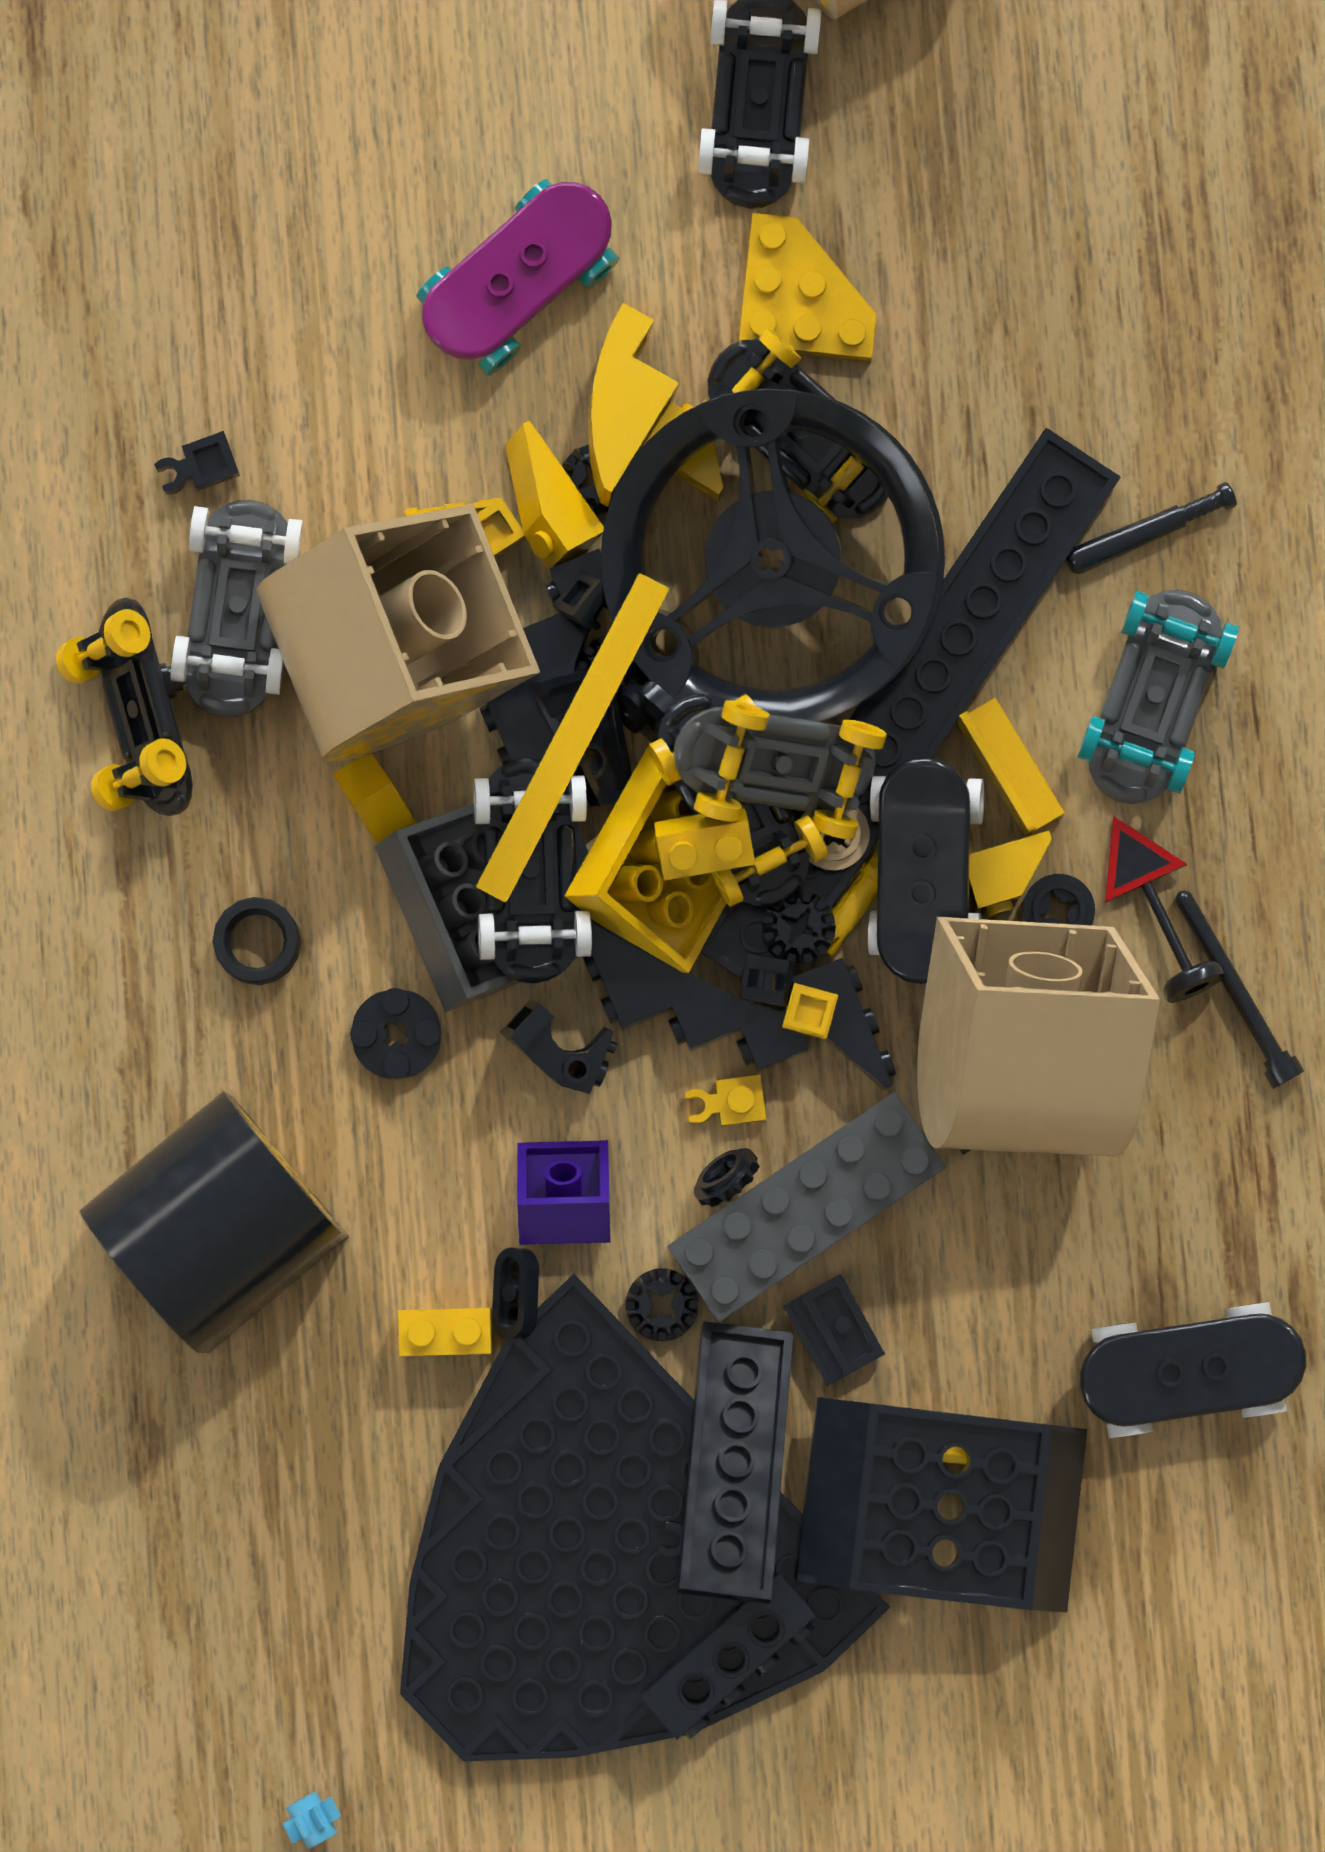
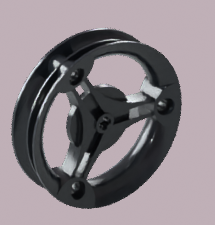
(783, 523)

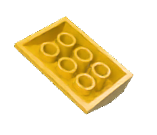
(625, 881)

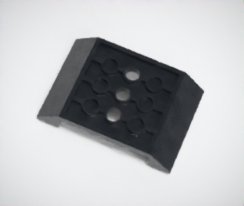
(878, 1495)

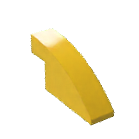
(624, 400)

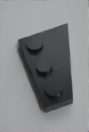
(606, 757)

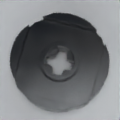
(644, 707)
(396, 1007)

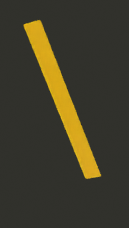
(572, 737)

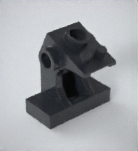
(532, 1035)

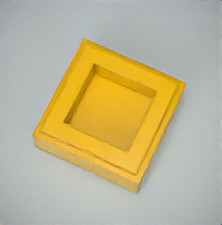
(810, 1011)

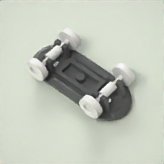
(230, 648)

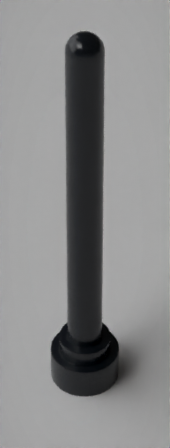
(1279, 1063)

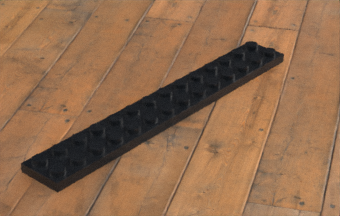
(976, 619)

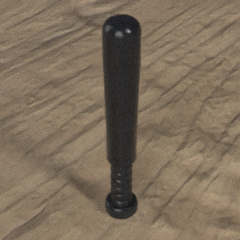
(1130, 537)

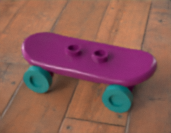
(517, 272)

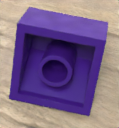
(563, 1192)

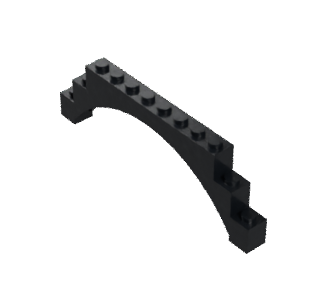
(634, 980)

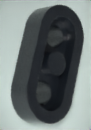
(515, 1293)

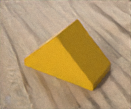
(373, 797)

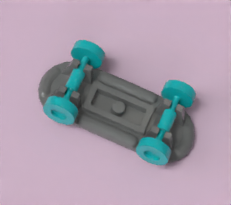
(1155, 696)

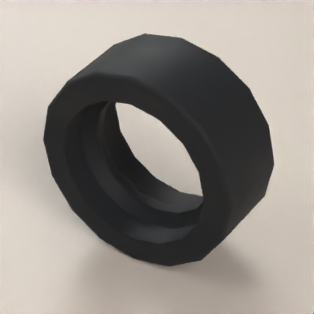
(227, 923)

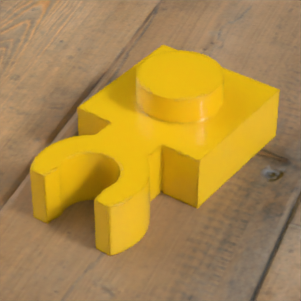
(736, 1101)

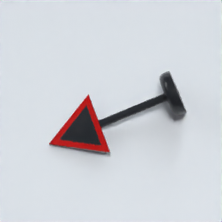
(1135, 864)

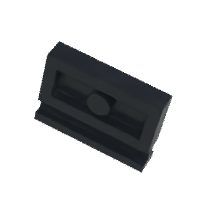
(833, 1330)

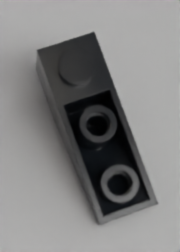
(851, 1026)

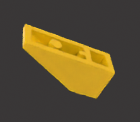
(548, 502)

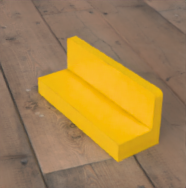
(1009, 767)

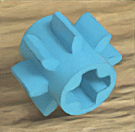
(311, 1820)

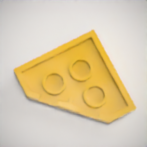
(802, 294)

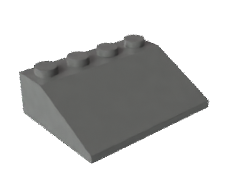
(435, 883)

